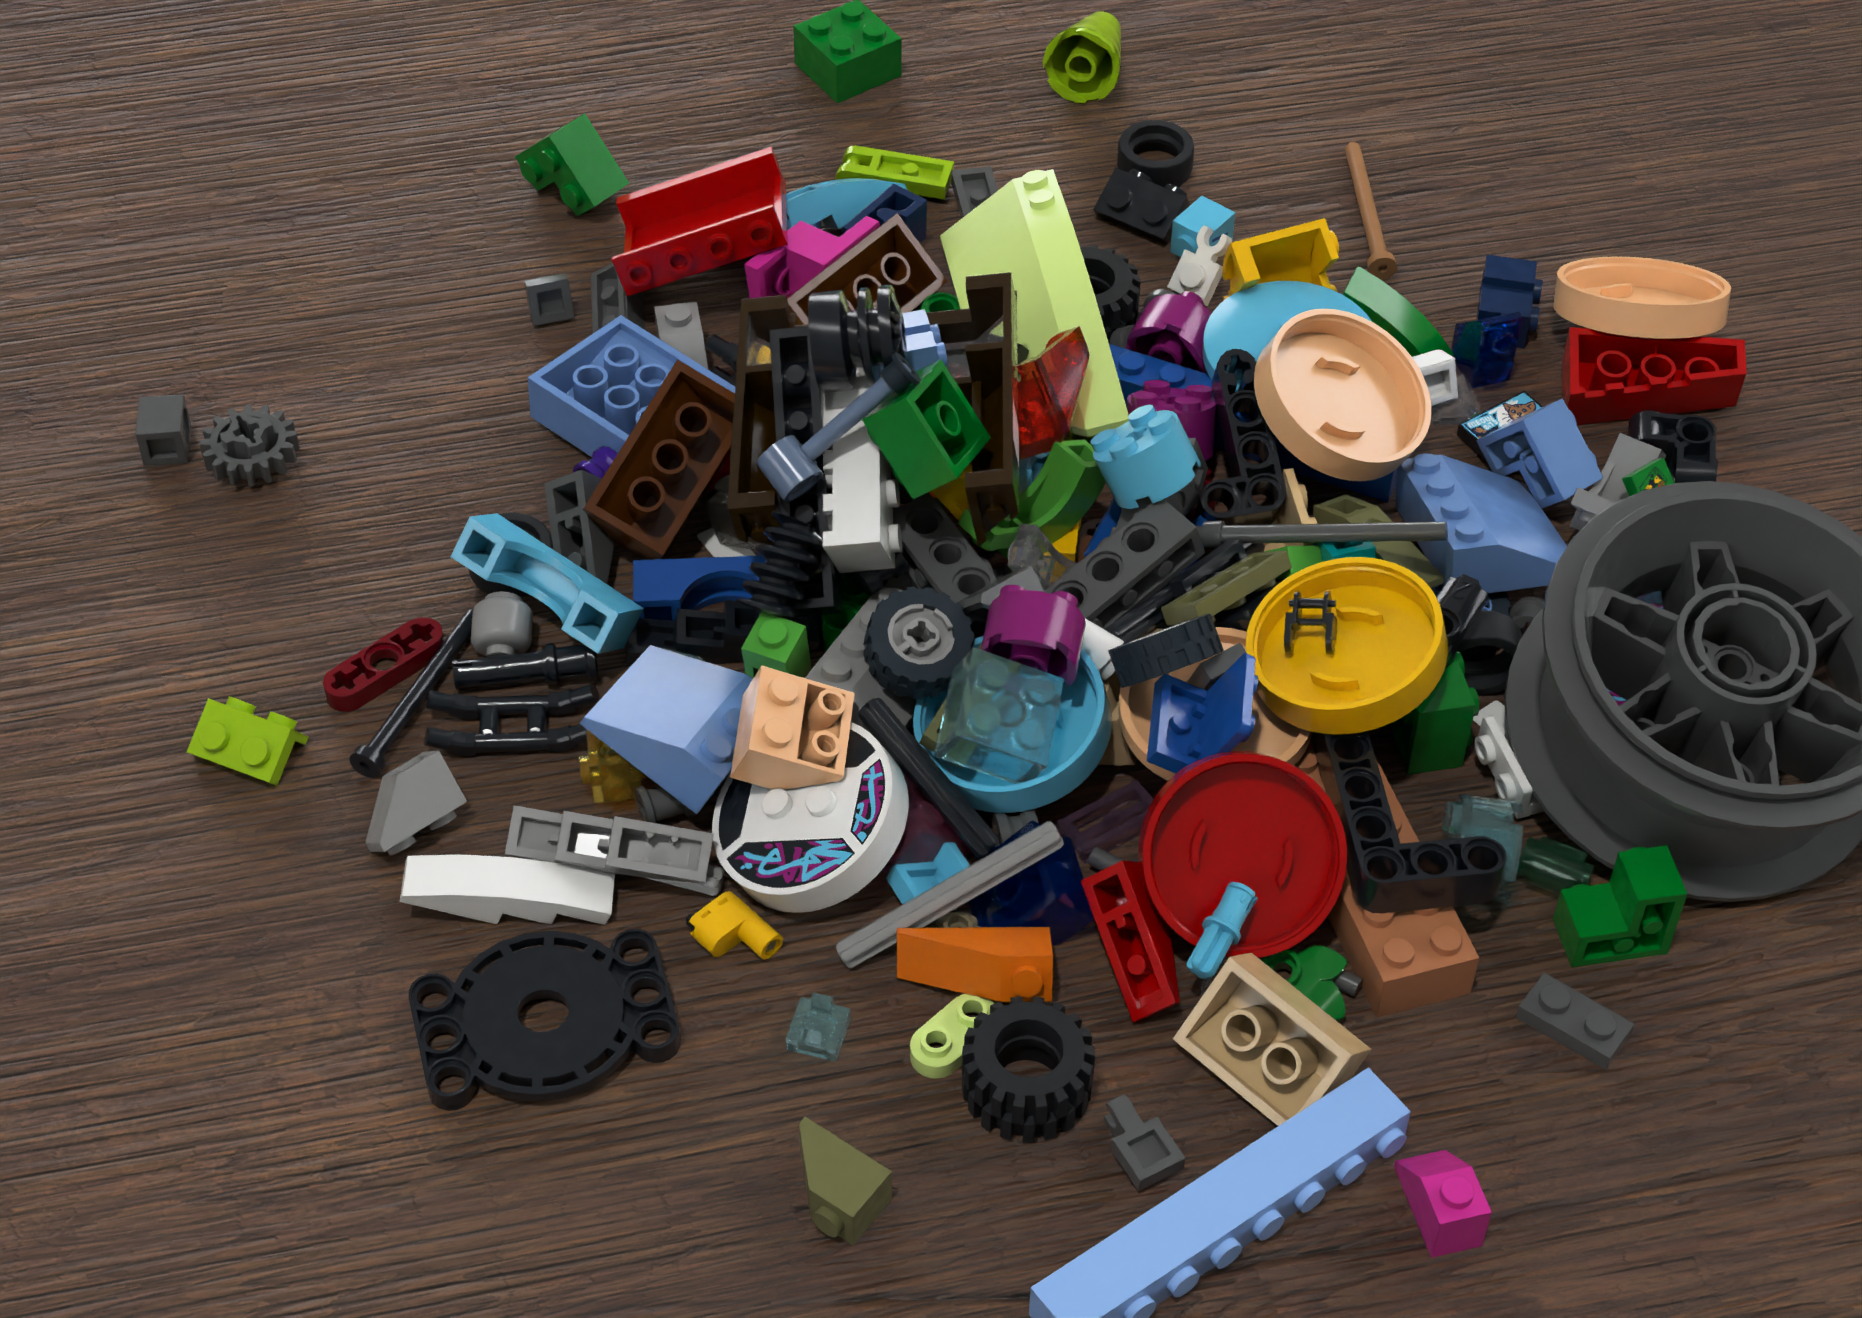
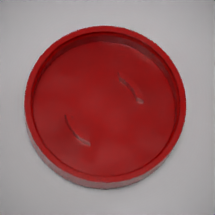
(1246, 824)

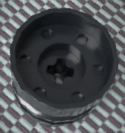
(853, 338)

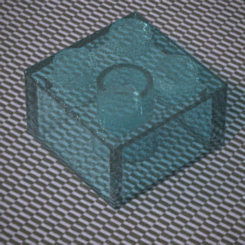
(999, 717)

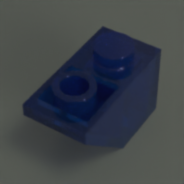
(1487, 348)

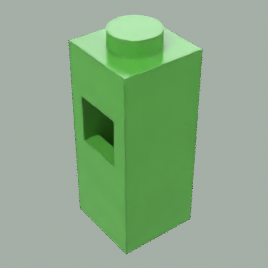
(777, 645)

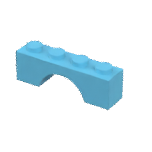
(512, 557)

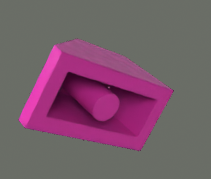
(1445, 1201)

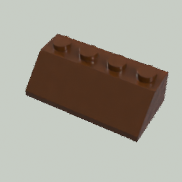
(882, 258)
(665, 464)

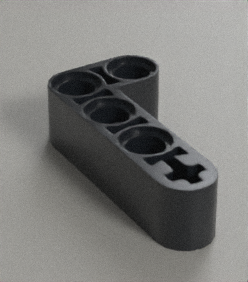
(1240, 439)

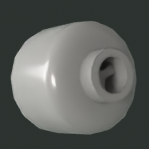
(501, 625)

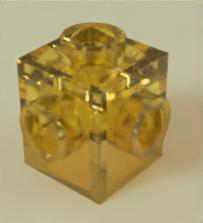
(608, 772)

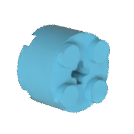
(1145, 457)

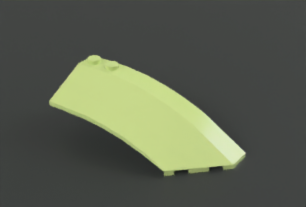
(1032, 236)

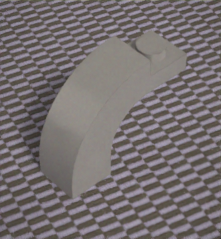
(1624, 458)

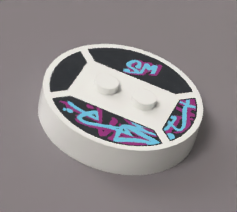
(814, 841)

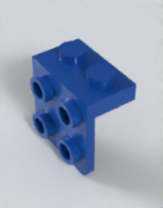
(1200, 723)

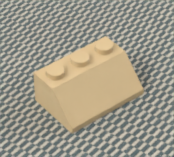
(1269, 1040)

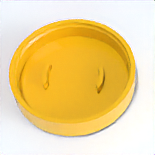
(1385, 653)

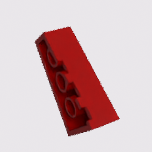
(1622, 375)

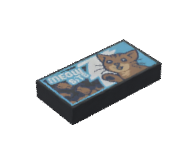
(1495, 418)

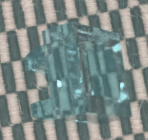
(818, 1027)

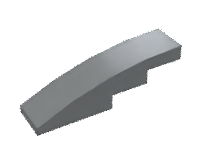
(610, 844)

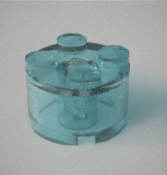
(1487, 818)

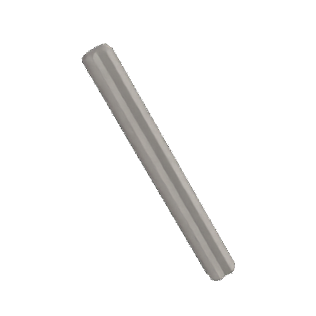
(950, 893)

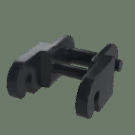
(1294, 621)

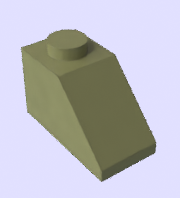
(841, 1183)

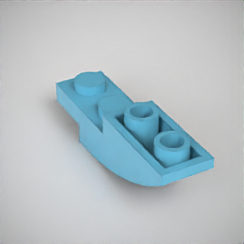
(833, 201)

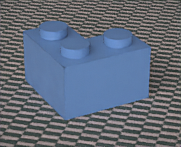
(1546, 451)

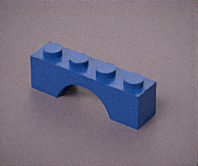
(690, 583)

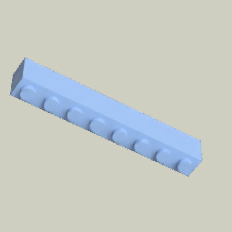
(1229, 1206)

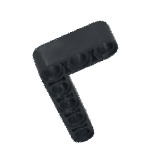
(1380, 869)

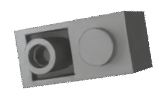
(410, 799)

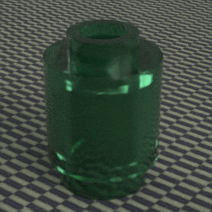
(1554, 865)

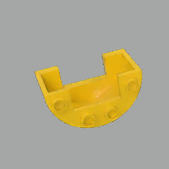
(1287, 254)

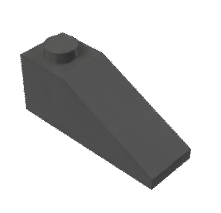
(572, 530)

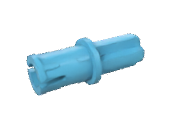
(1221, 930)

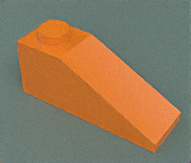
(979, 960)

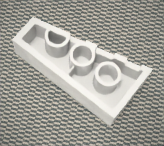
(862, 495)

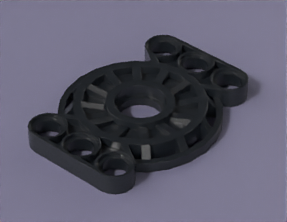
(555, 1064)

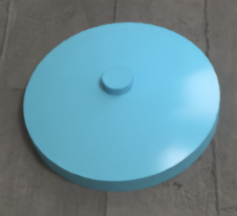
(1257, 313)

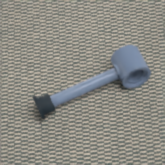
(793, 465)

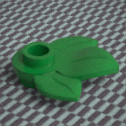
(1314, 975)

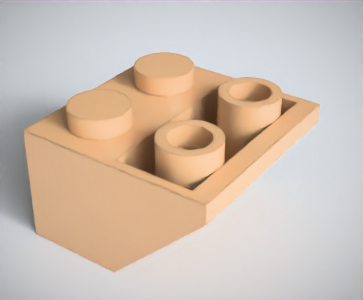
(791, 731)

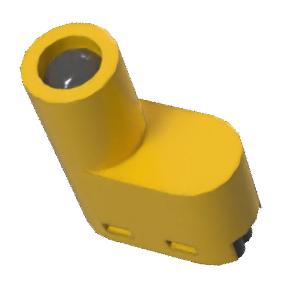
(730, 921)

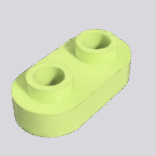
(948, 1029)

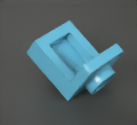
(915, 878)

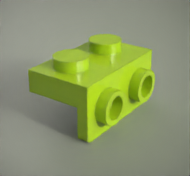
(244, 741)

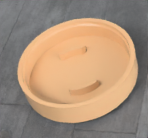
(1642, 297)
(1342, 395)

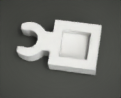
(1199, 270)

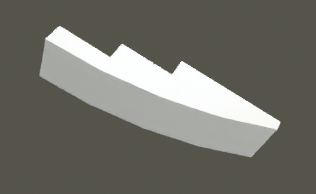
(512, 886)

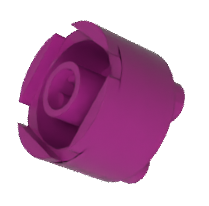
(1172, 330)
(1192, 405)
(1036, 630)

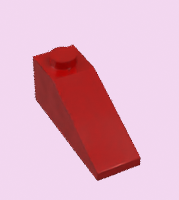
(1134, 939)

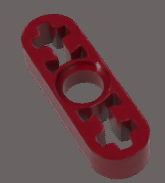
(374, 681)

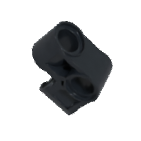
(1685, 441)

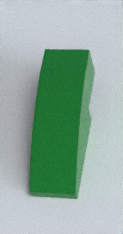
(1394, 314)

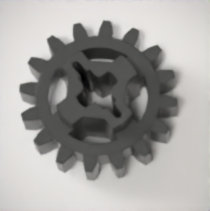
(249, 445)

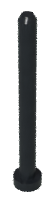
(369, 759)

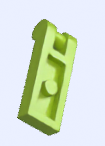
(920, 174)

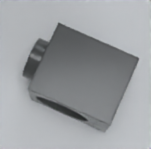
(163, 429)

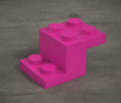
(804, 257)

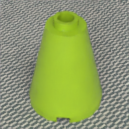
(1085, 58)

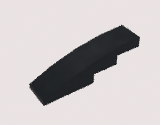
(706, 634)

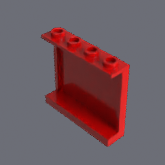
(702, 221)

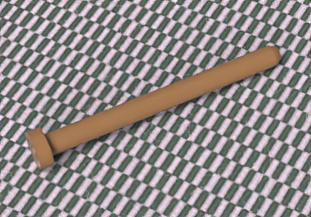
(1381, 262)

